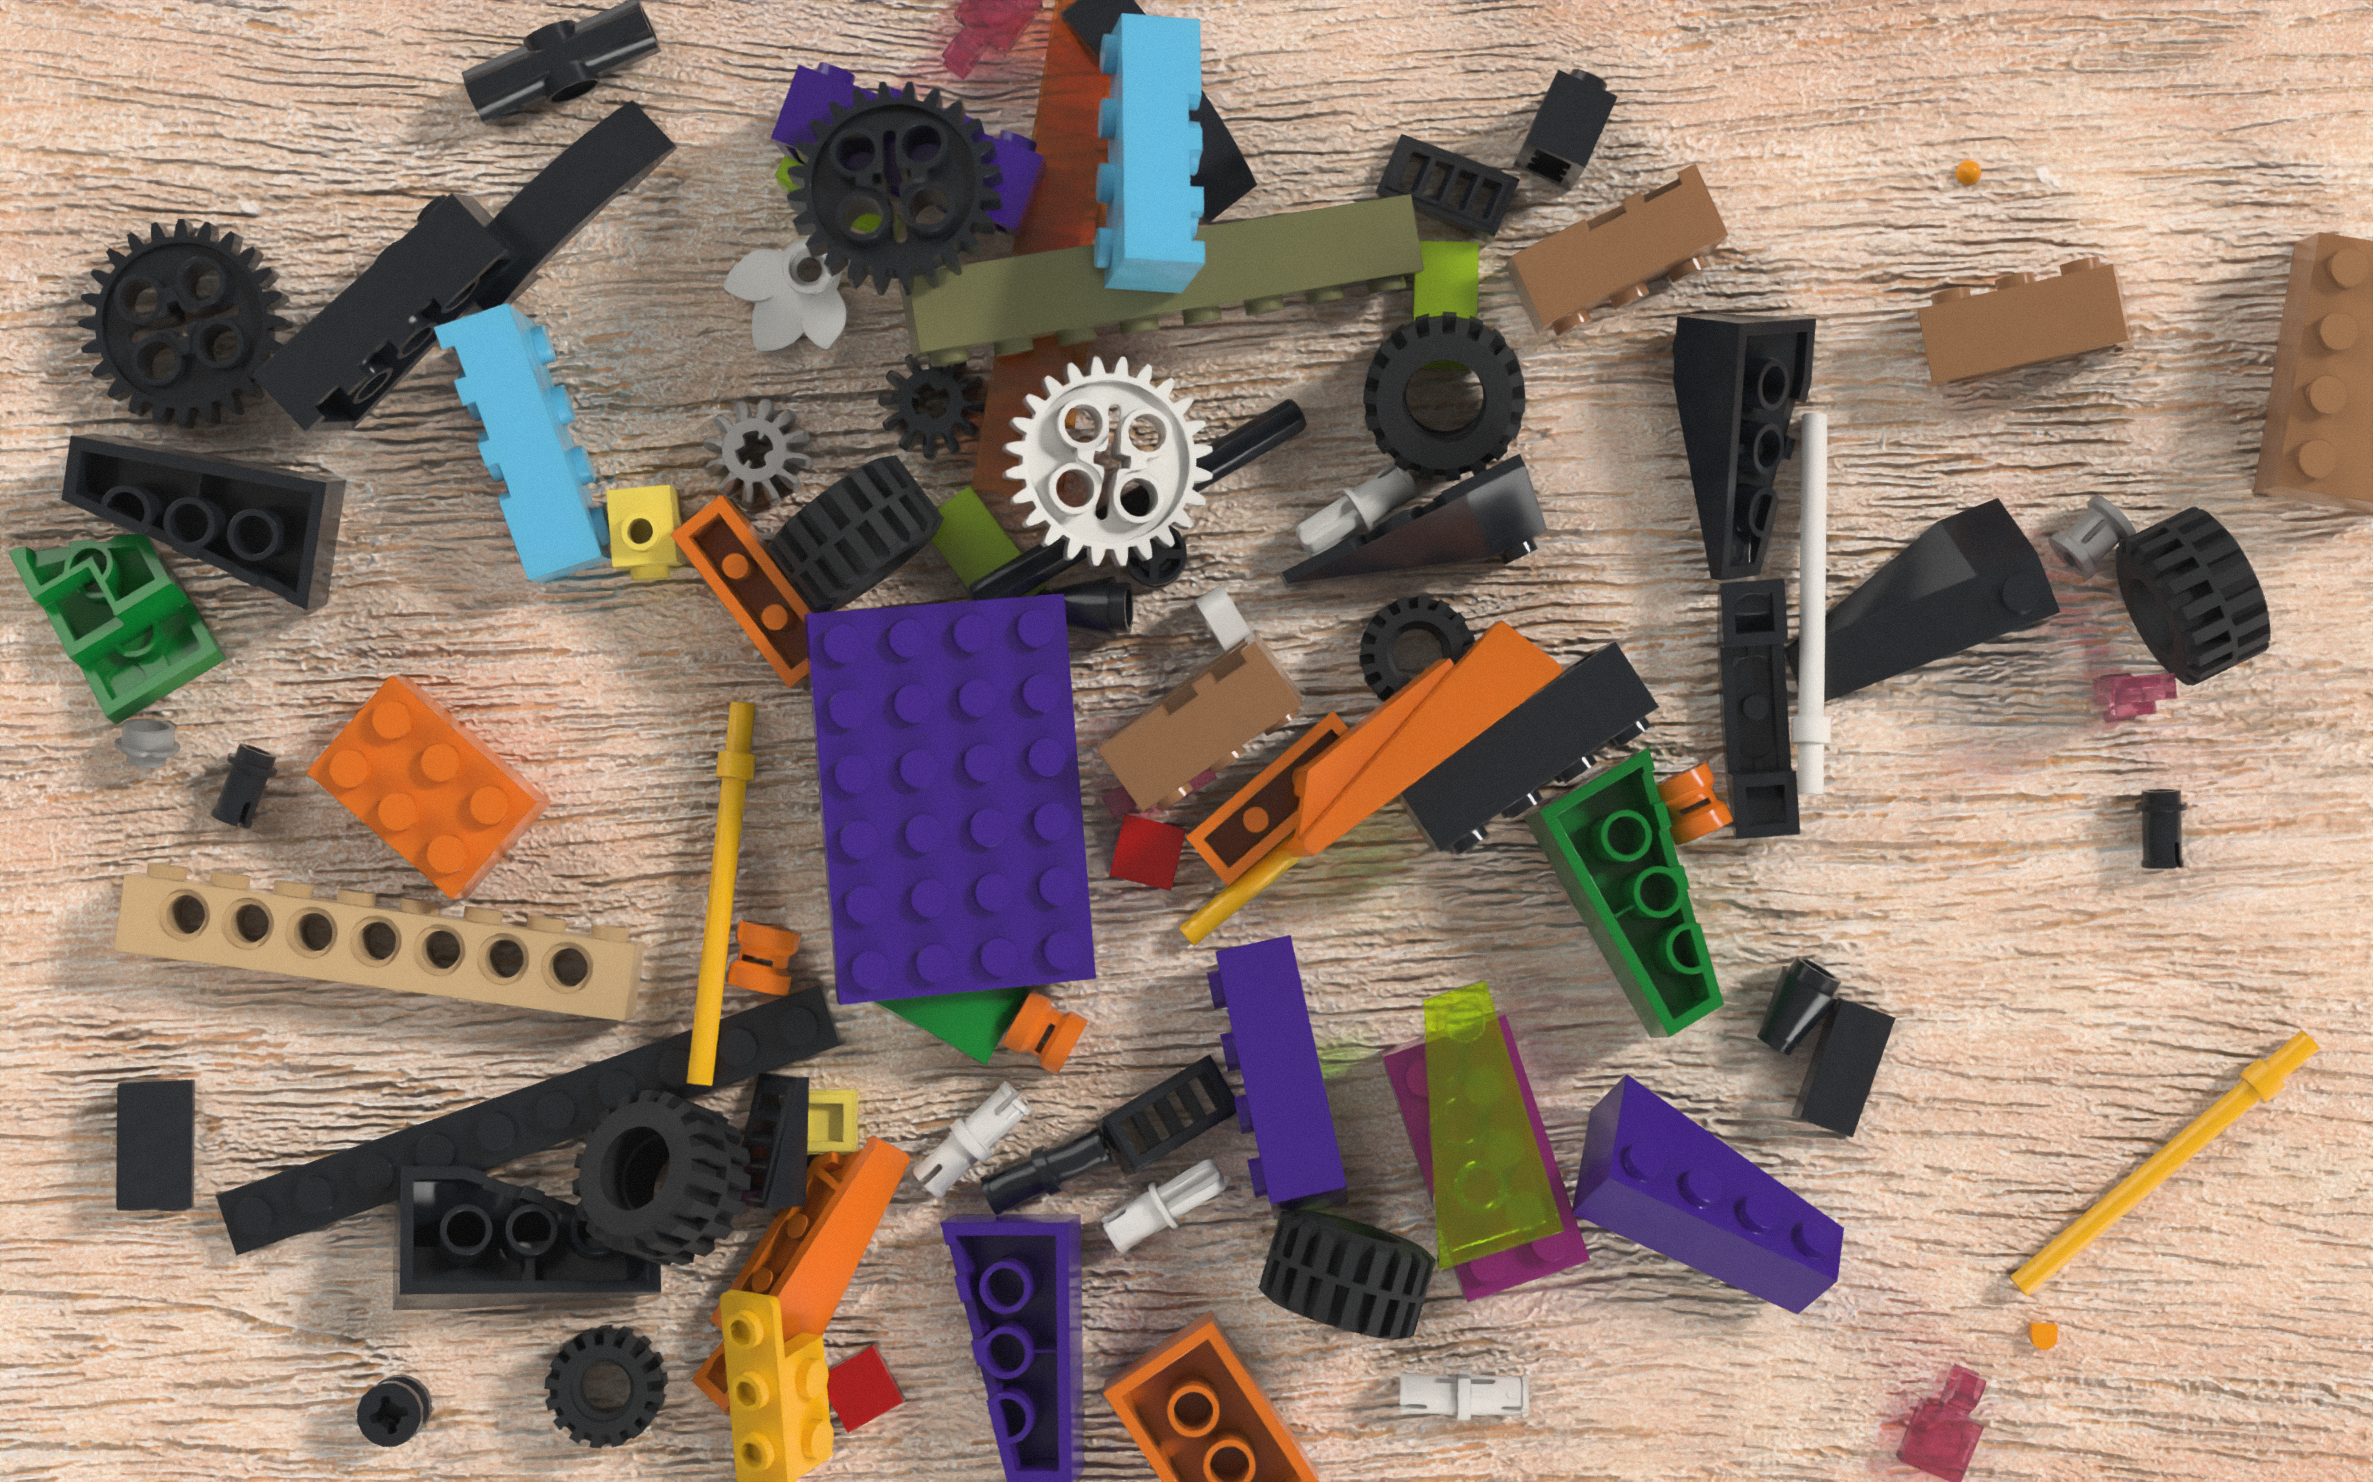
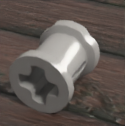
(2100, 517)

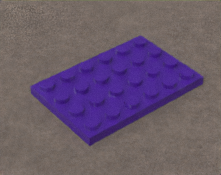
(949, 797)

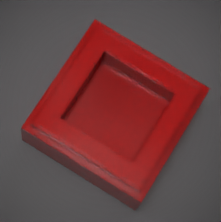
(1147, 852)
(862, 1388)

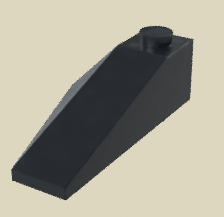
(1735, 406)
(1463, 525)
(1939, 596)
(497, 1244)

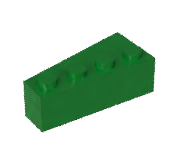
(1626, 882)

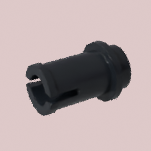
(244, 785)
(2161, 828)

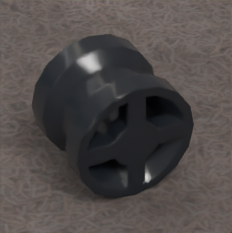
(1169, 572)
(408, 1405)

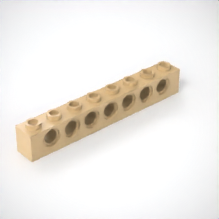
(153, 926)

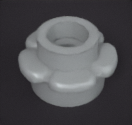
(147, 742)

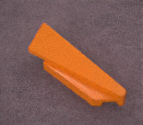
(1414, 734)
(814, 1247)

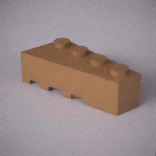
(2322, 379)

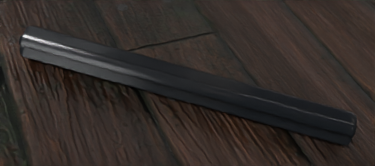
(1227, 456)

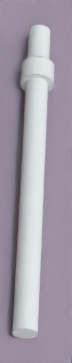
(1811, 728)

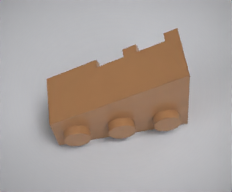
(1618, 254)
(2025, 323)
(1201, 724)

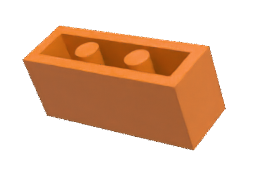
(749, 584)
(1262, 809)

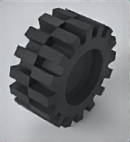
(1402, 616)
(573, 1407)

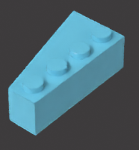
(1150, 155)
(529, 441)

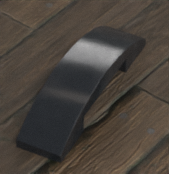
(1221, 164)
(574, 191)
(1756, 708)

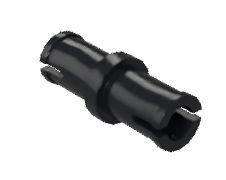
(1046, 1170)

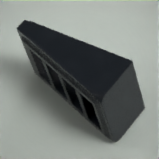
(1478, 174)
(777, 1142)
(1121, 1145)

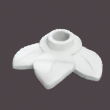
(784, 302)

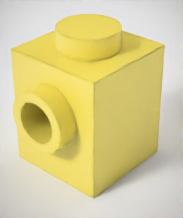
(642, 528)

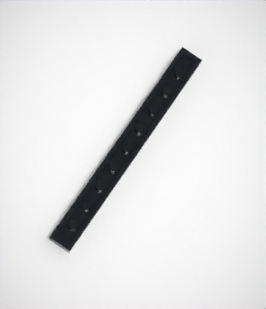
(521, 1120)

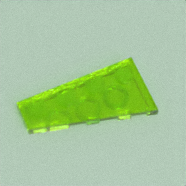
(1483, 1147)

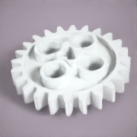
(1049, 451)

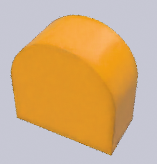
(2043, 1334)

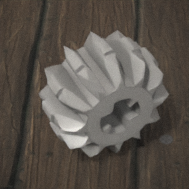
(778, 461)

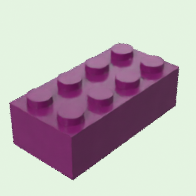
(1510, 1267)

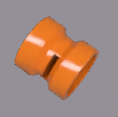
(1685, 790)
(767, 943)
(1031, 1025)

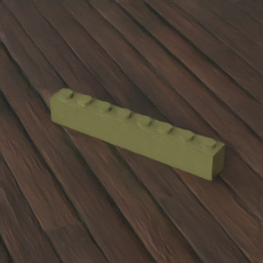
(1245, 264)

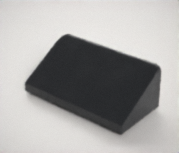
(1843, 1067)
(155, 1144)

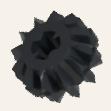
(923, 424)

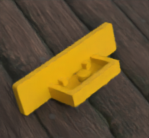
(773, 1391)

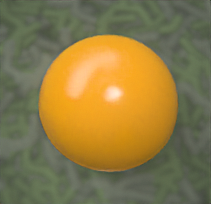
(1968, 172)

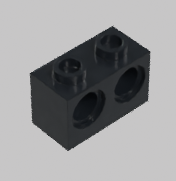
(1566, 127)

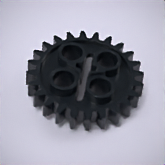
(953, 179)
(174, 270)

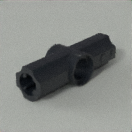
(561, 62)

